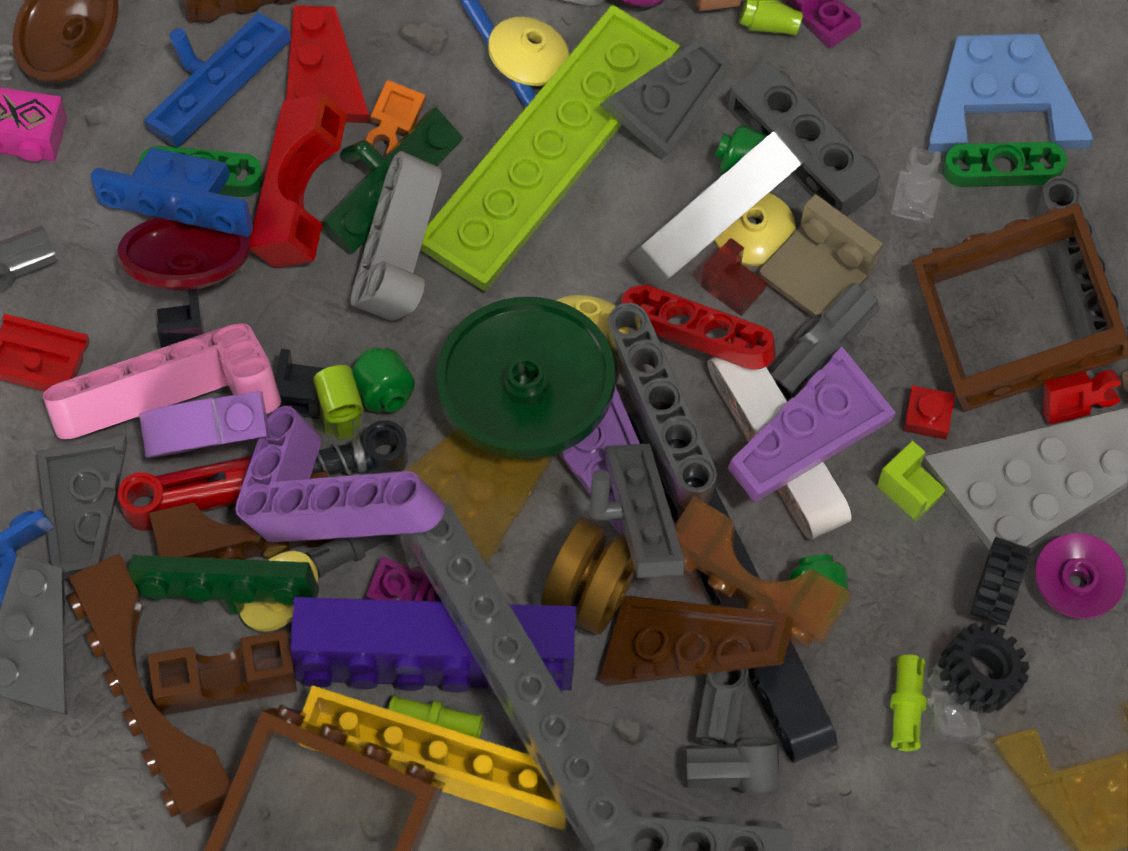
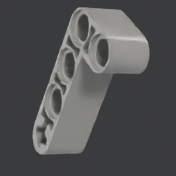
(386, 271)

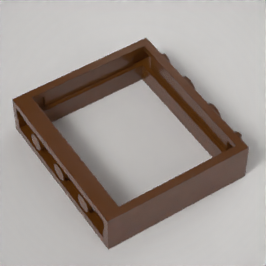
(1033, 370)
(334, 743)

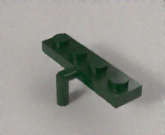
(352, 217)
(222, 579)

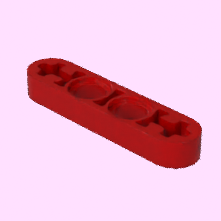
(701, 321)

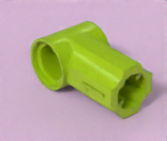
(338, 401)

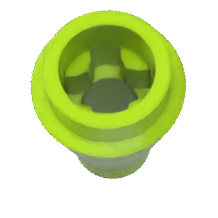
(770, 17)

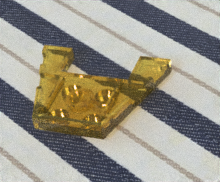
(1083, 801)

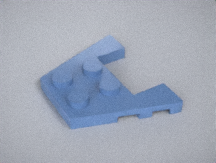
(1002, 77)

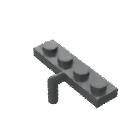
(640, 507)

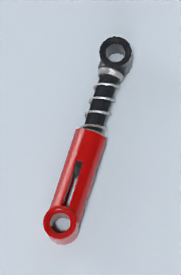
(221, 482)

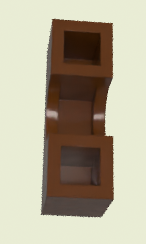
(194, 681)

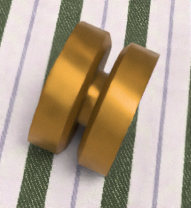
(590, 575)

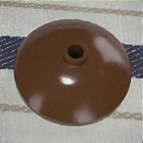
(62, 36)

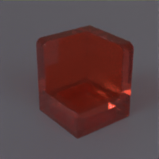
(730, 280)

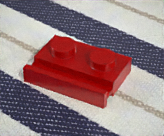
(39, 353)

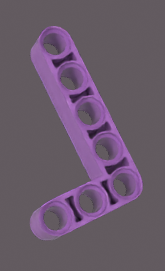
(290, 506)

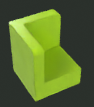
(909, 483)

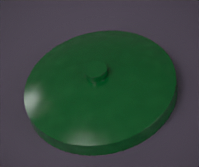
(525, 377)

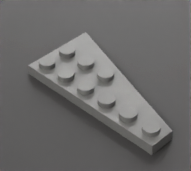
(1035, 479)

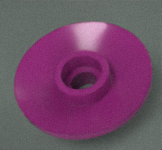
(1091, 561)

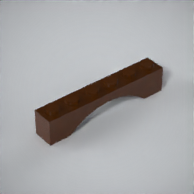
(189, 768)

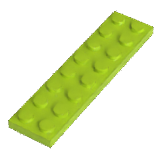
(542, 151)

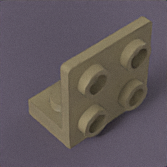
(821, 258)

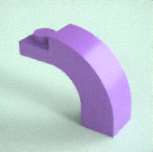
(203, 424)

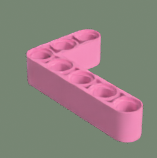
(162, 379)

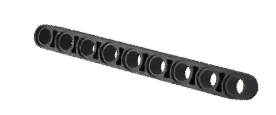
(784, 688)

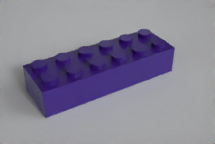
(411, 644)

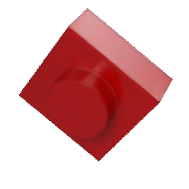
(929, 412)

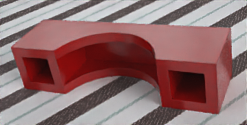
(305, 136)

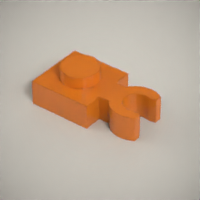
(395, 113)

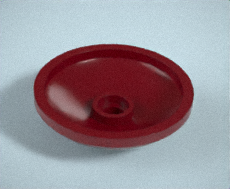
(180, 254)

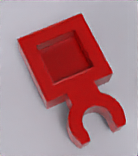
(1074, 394)

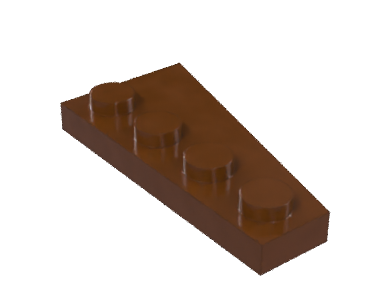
(688, 639)

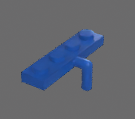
(216, 78)

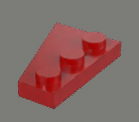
(323, 61)

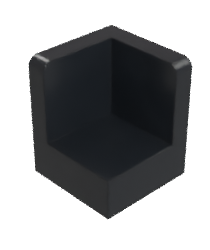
(180, 322)
(297, 386)

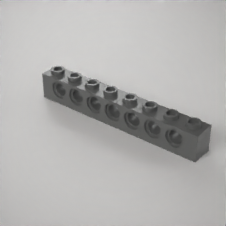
(523, 685)

